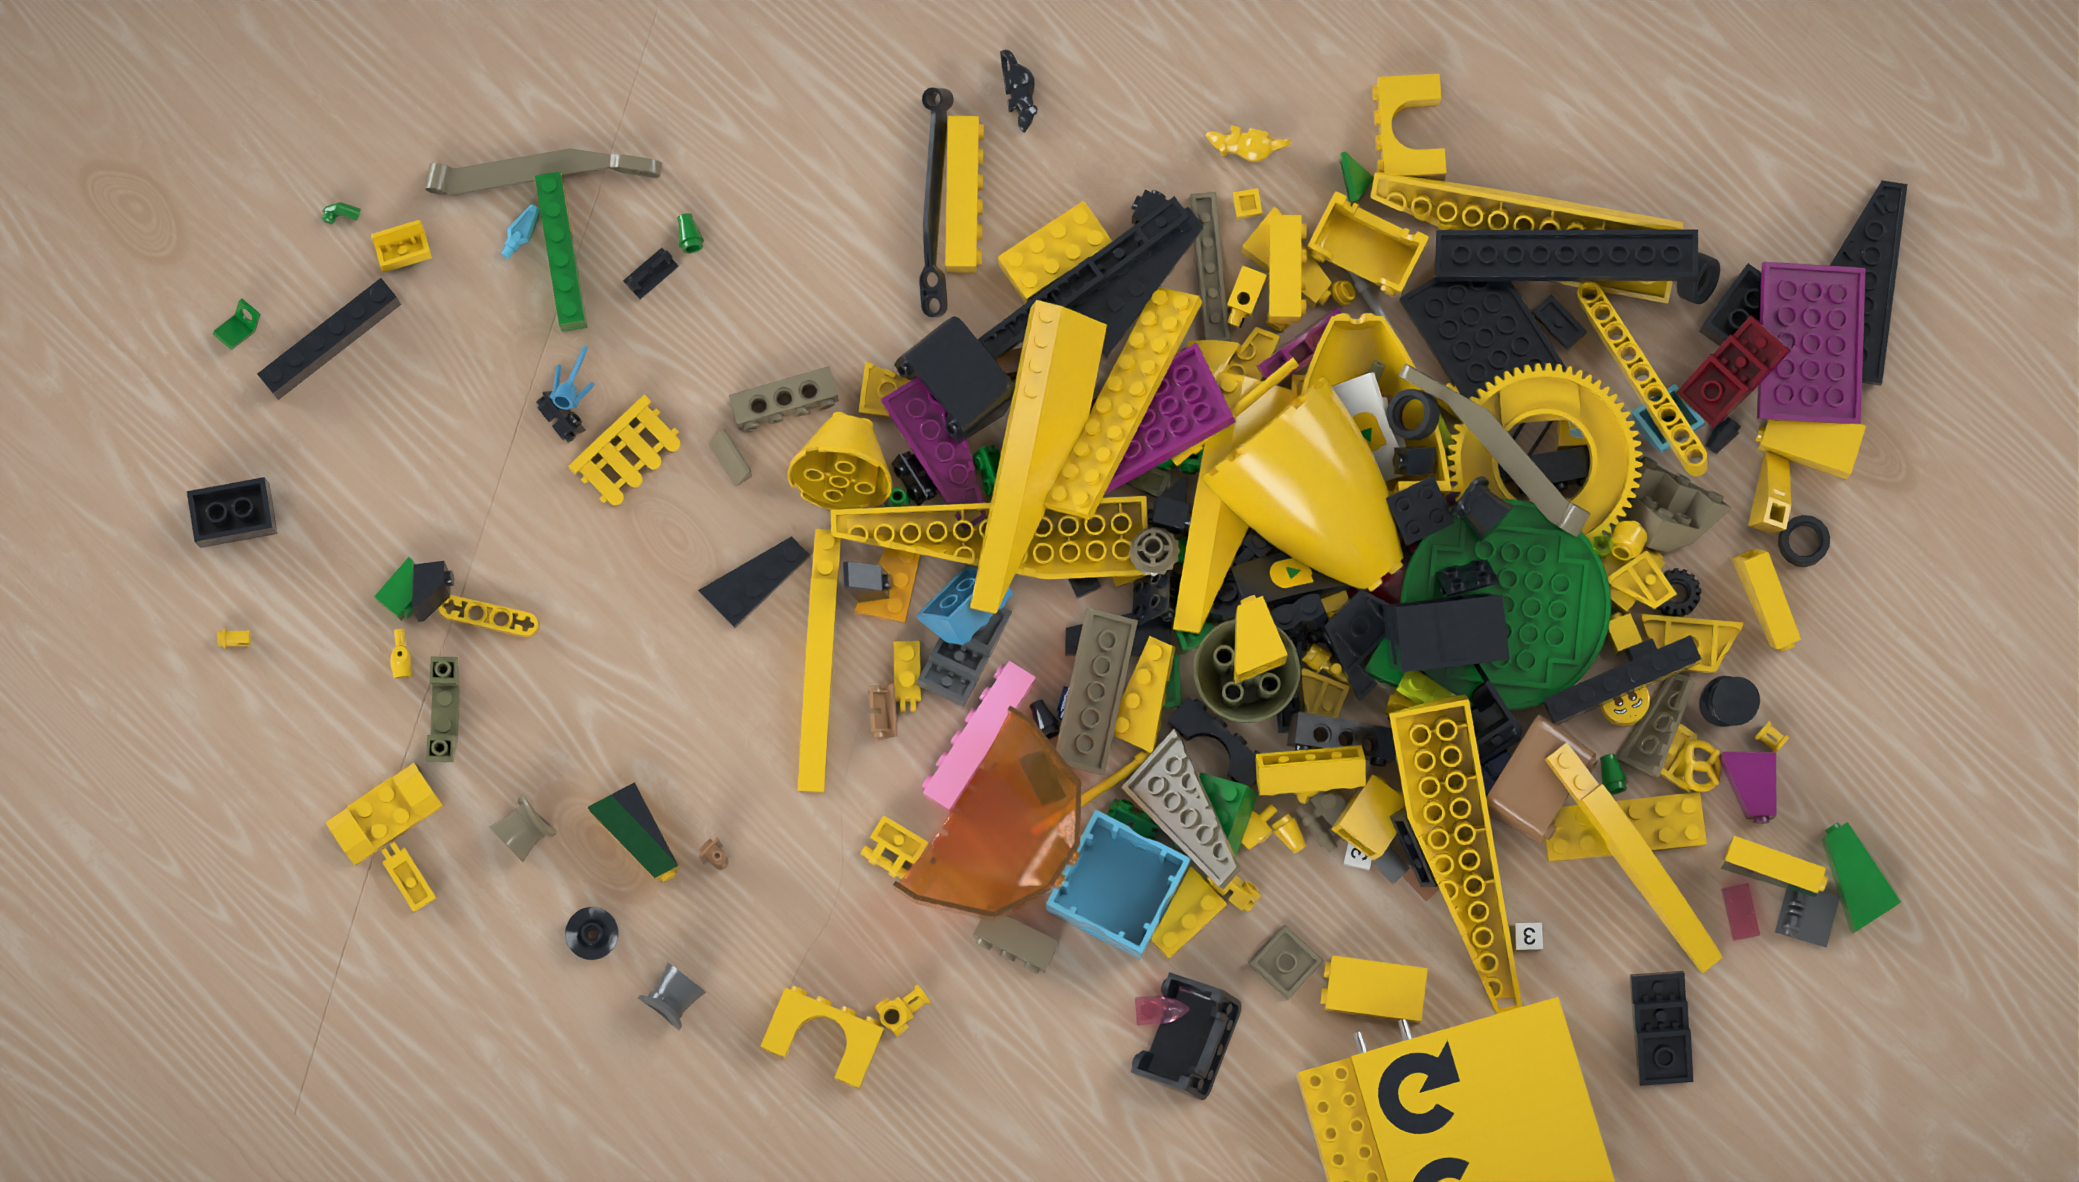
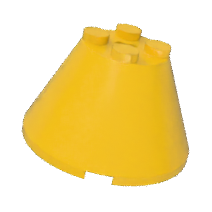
(842, 466)

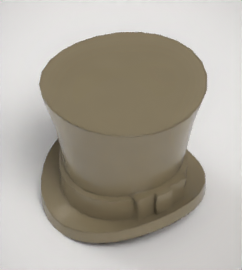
(522, 829)

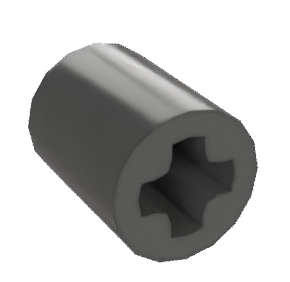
(1391, 865)

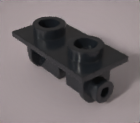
(651, 273)
(568, 421)
(918, 488)

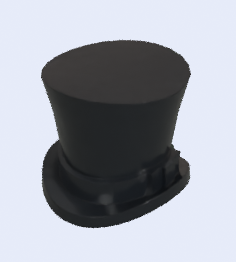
(1481, 508)
(1729, 701)

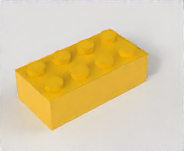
(1053, 251)

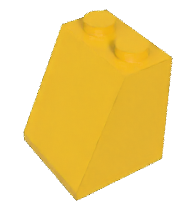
(1256, 640)

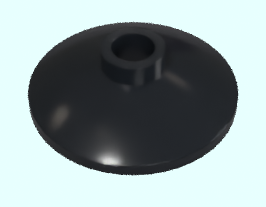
(591, 919)

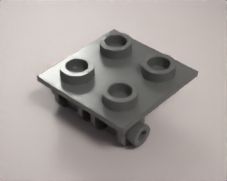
(1807, 916)

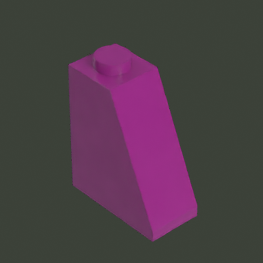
(1753, 783)

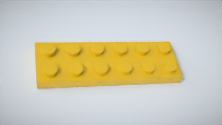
(1660, 820)

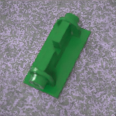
(987, 461)
(1126, 812)

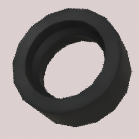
(1708, 277)
(1396, 408)
(1819, 528)

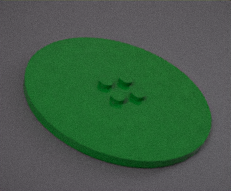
(1551, 600)

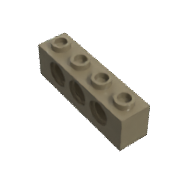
(794, 386)

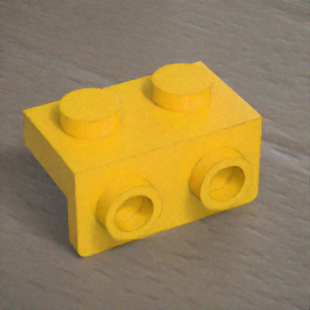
(401, 246)

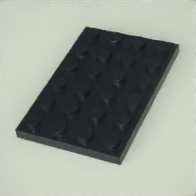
(1478, 331)

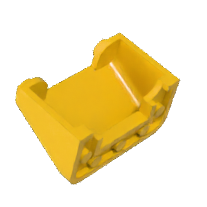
(1366, 245)

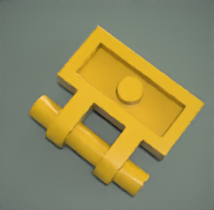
(897, 840)

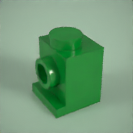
(1189, 642)

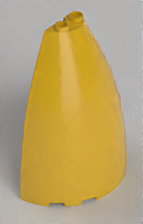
(1348, 352)
(1314, 490)

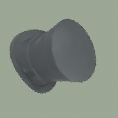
(673, 995)

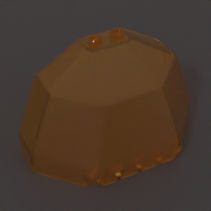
(1011, 834)

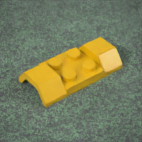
(384, 814)

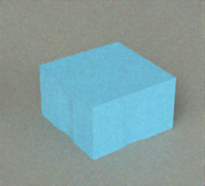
(1118, 885)

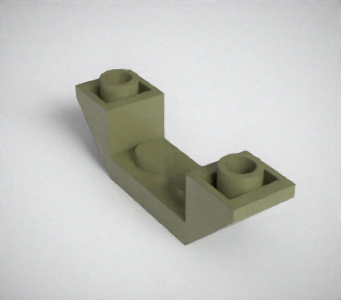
(444, 710)

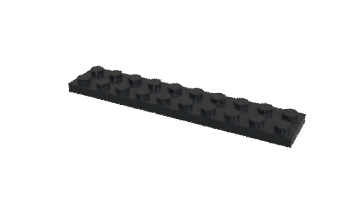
(1567, 255)

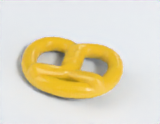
(1704, 766)

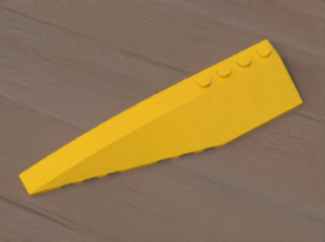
(1042, 428)
(1454, 830)

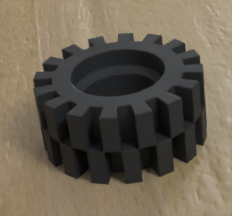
(1692, 593)

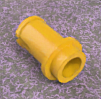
(233, 638)

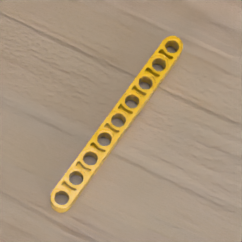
(1644, 389)

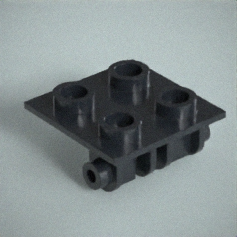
(1419, 510)
(1467, 577)
(1154, 597)

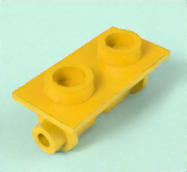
(1242, 893)

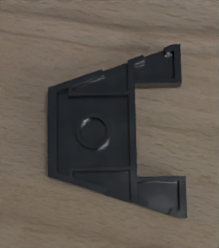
(1354, 634)

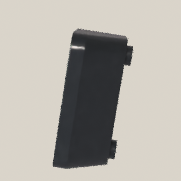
(1492, 720)

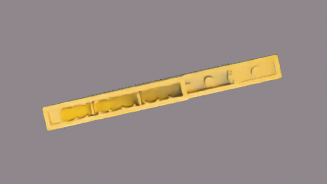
(819, 662)
(1635, 857)

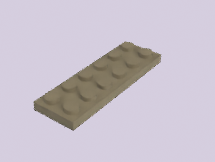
(1095, 690)

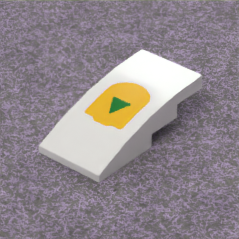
(1369, 412)

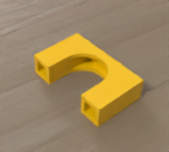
(1392, 97)
(797, 1009)

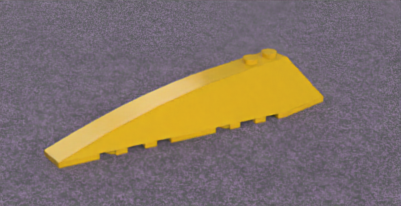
(1214, 527)

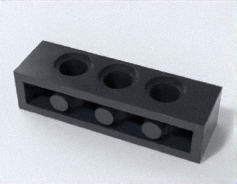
(1303, 725)

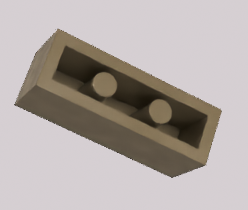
(1017, 942)

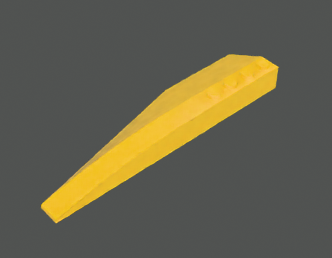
(1482, 208)
(1060, 548)

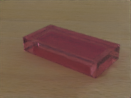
(1740, 912)

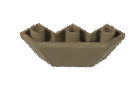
(1672, 507)

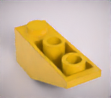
(1772, 495)

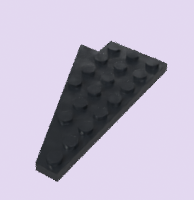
(1876, 246)

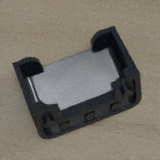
(959, 377)
(1190, 1049)

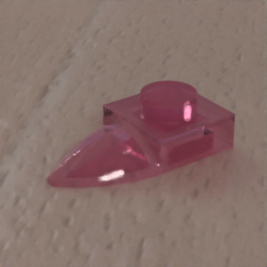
(1158, 1010)

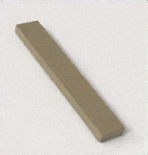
(1210, 268)

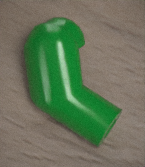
(340, 209)

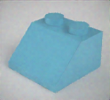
(1649, 429)

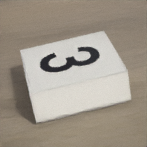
(1356, 858)
(1528, 936)

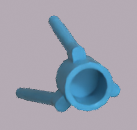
(566, 395)

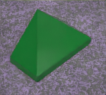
(1355, 178)

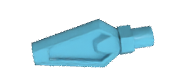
(520, 231)

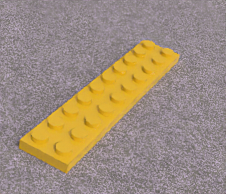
(1123, 402)

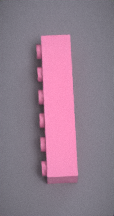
(973, 744)

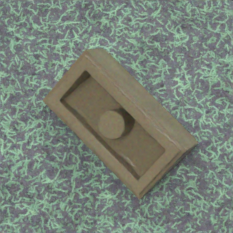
(730, 458)

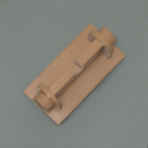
(884, 720)
(714, 854)

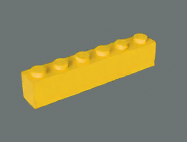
(962, 194)

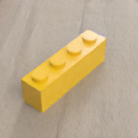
(1285, 268)
(1310, 770)

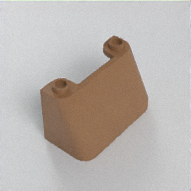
(1528, 789)

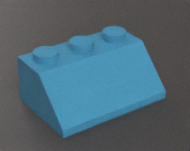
(950, 609)

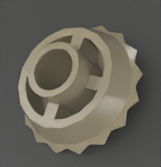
(1154, 551)

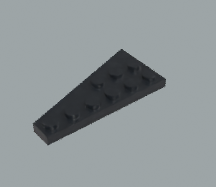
(1127, 293)

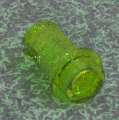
(1605, 541)

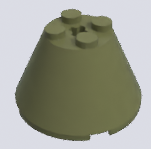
(1252, 698)

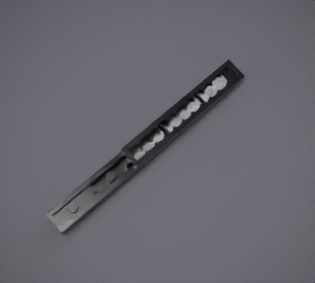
(1089, 274)

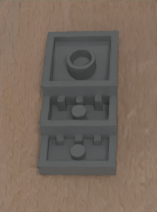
(957, 668)

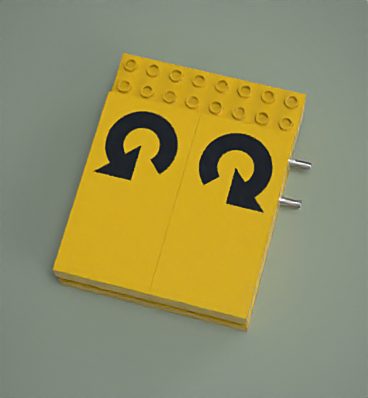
(1460, 1106)

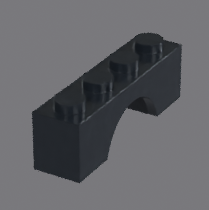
(1193, 721)

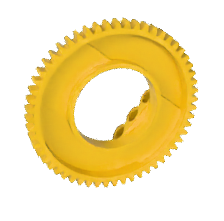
(1552, 397)

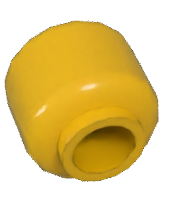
(1628, 540)

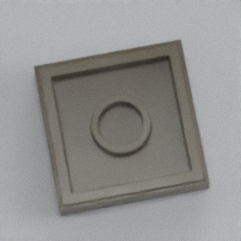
(1286, 962)

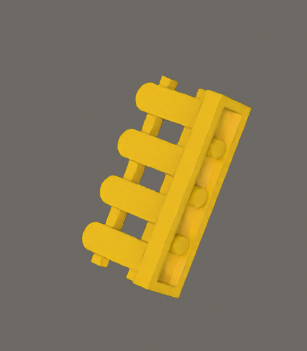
(611, 455)

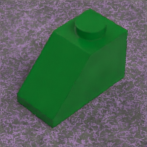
(398, 591)

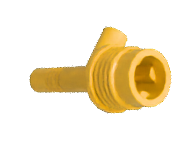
(1318, 659)

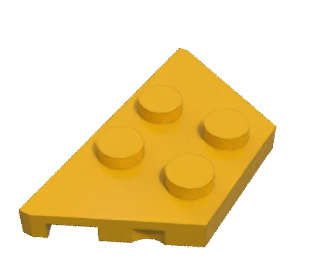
(1711, 637)

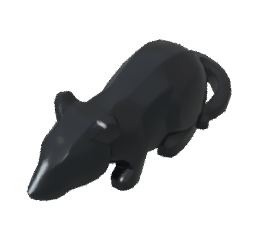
(1020, 85)

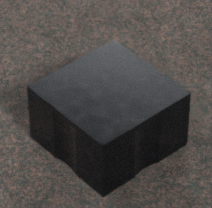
(1446, 632)

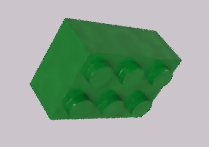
(1232, 805)

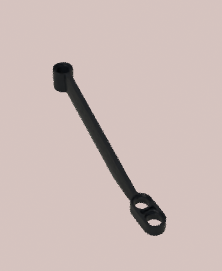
(932, 200)

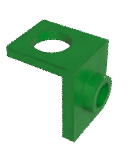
(238, 326)

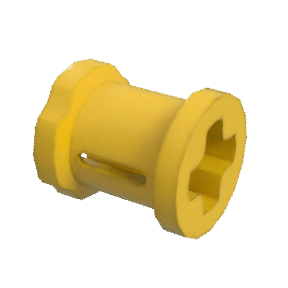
(1762, 735)

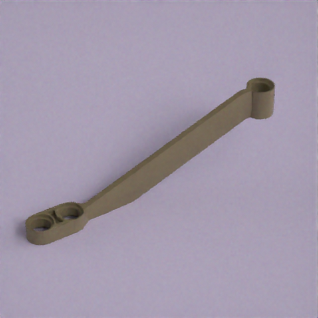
(502, 173)
(1506, 452)

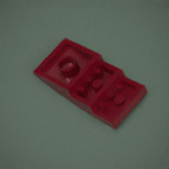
(1733, 371)

